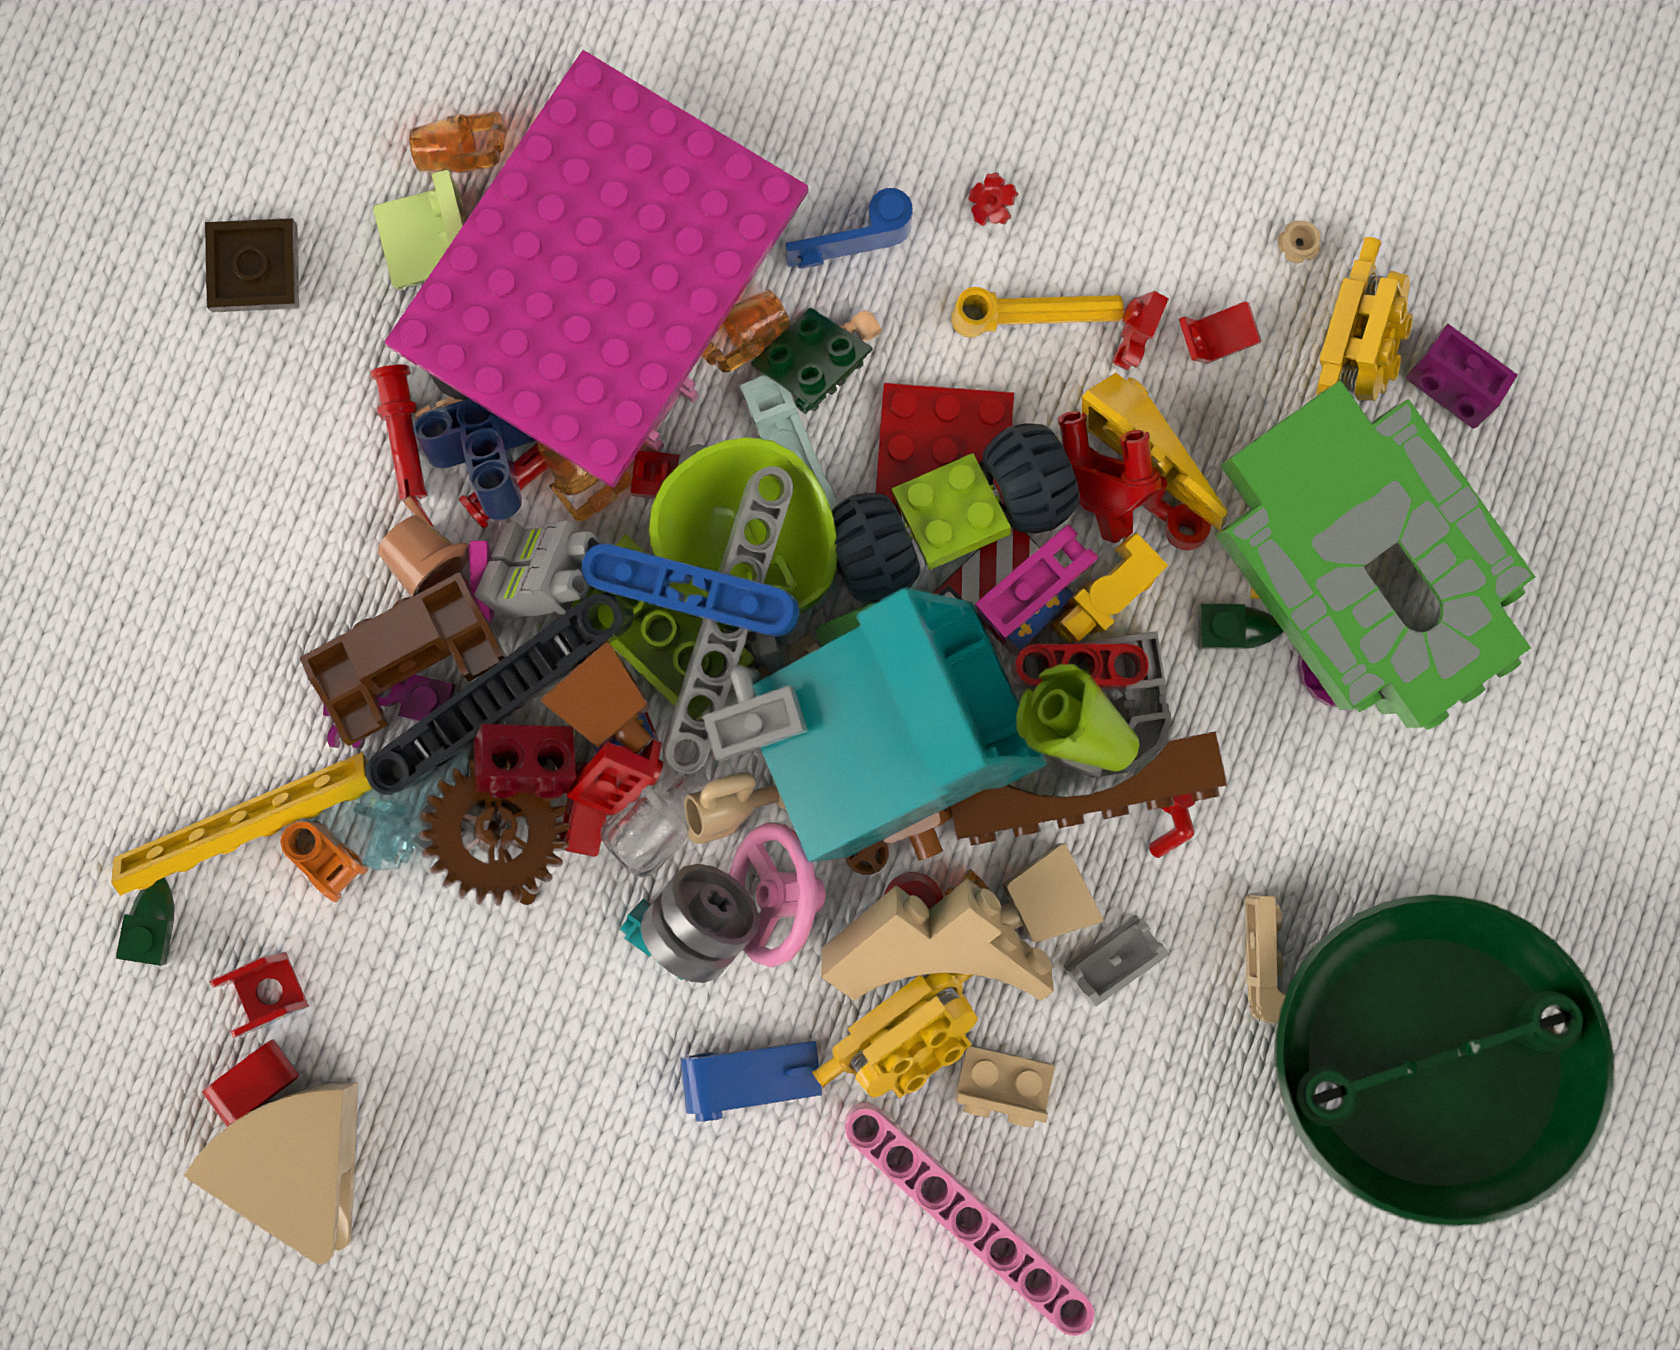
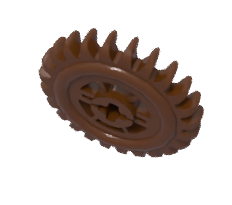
(496, 875)

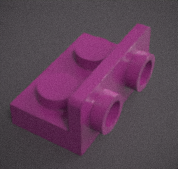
(1462, 377)

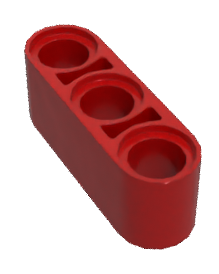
(1100, 657)

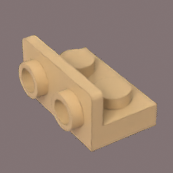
(1004, 1085)

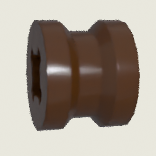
(869, 859)

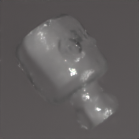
(650, 827)

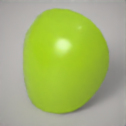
(700, 503)

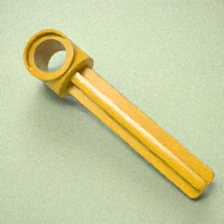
(1031, 310)

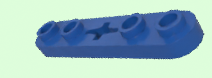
(729, 598)

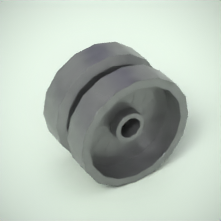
(699, 923)

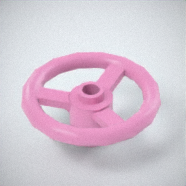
(779, 893)

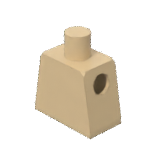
(1049, 897)

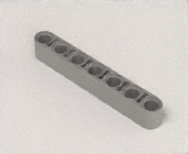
(709, 636)

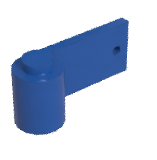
(887, 226)
(748, 1078)

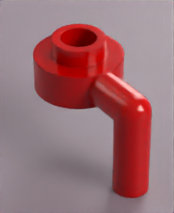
(1178, 517)
(1183, 827)

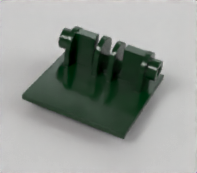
(812, 359)

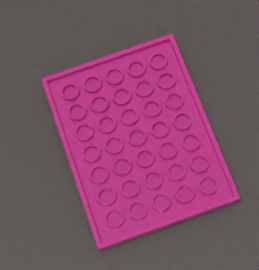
(597, 267)

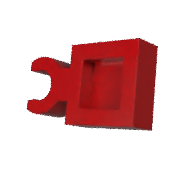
(1141, 324)

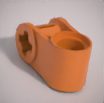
(324, 860)

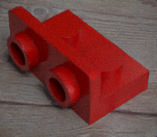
(616, 777)

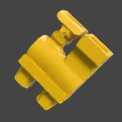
(1096, 600)

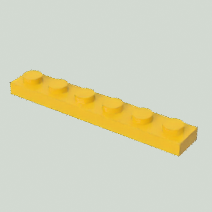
(240, 824)

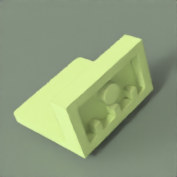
(419, 230)

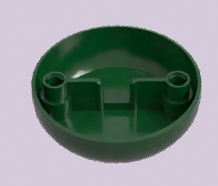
(1440, 1063)

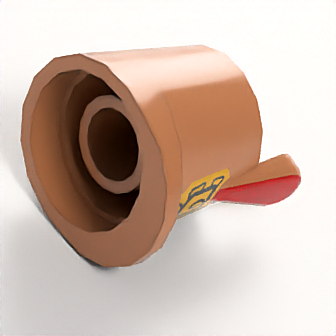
(419, 552)

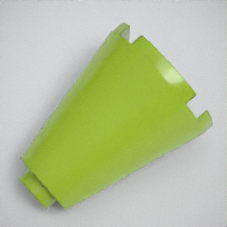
(1075, 721)

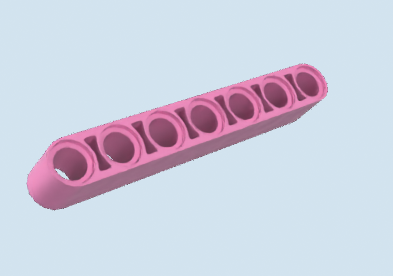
(980, 1237)

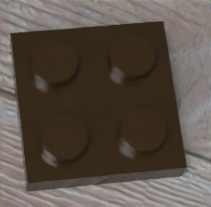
(252, 265)

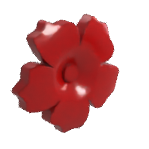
(991, 198)

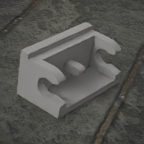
(1115, 961)

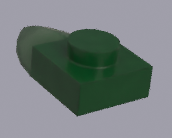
(1234, 627)
(148, 926)

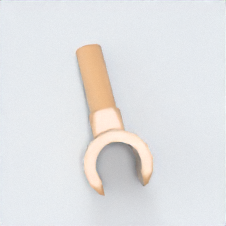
(864, 324)

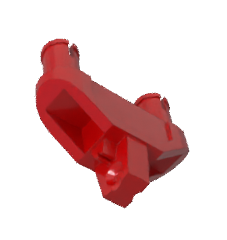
(1107, 484)

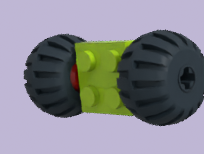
(954, 511)

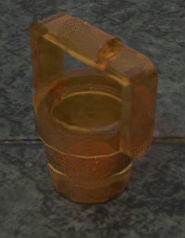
(452, 144)
(750, 328)
(574, 480)

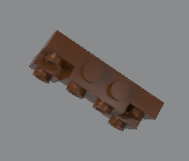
(397, 646)

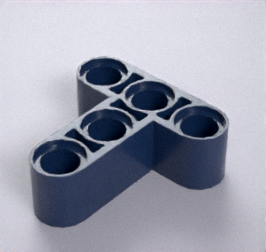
(481, 440)

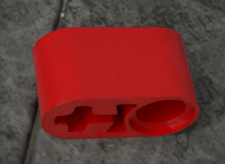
(251, 1083)

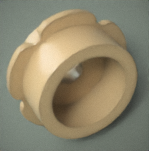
(1299, 230)

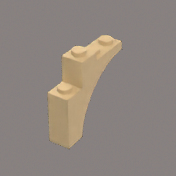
(955, 936)

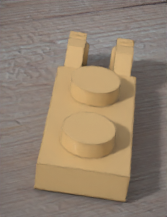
(1263, 958)

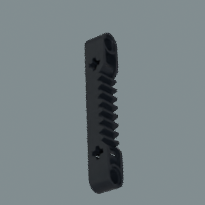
(498, 693)

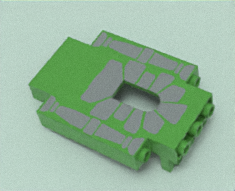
(1332, 498)

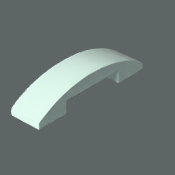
(779, 421)

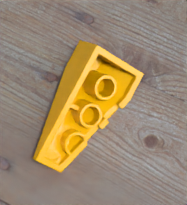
(1124, 406)

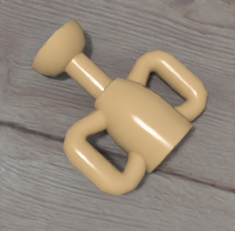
(725, 805)

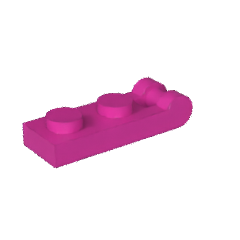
(1034, 583)

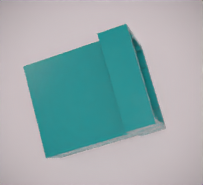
(896, 724)

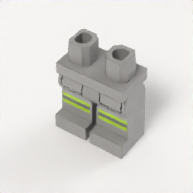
(536, 570)

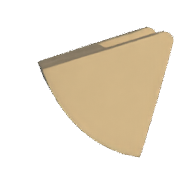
(290, 1168)

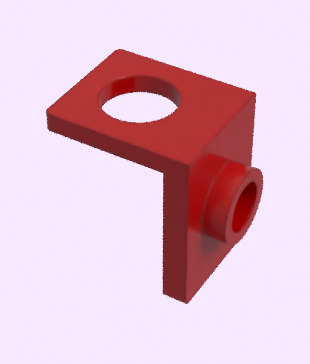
(1220, 333)

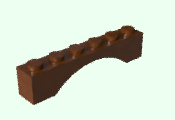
(1180, 768)

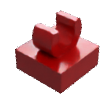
(651, 471)

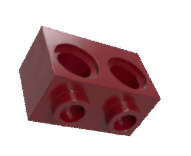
(522, 748)

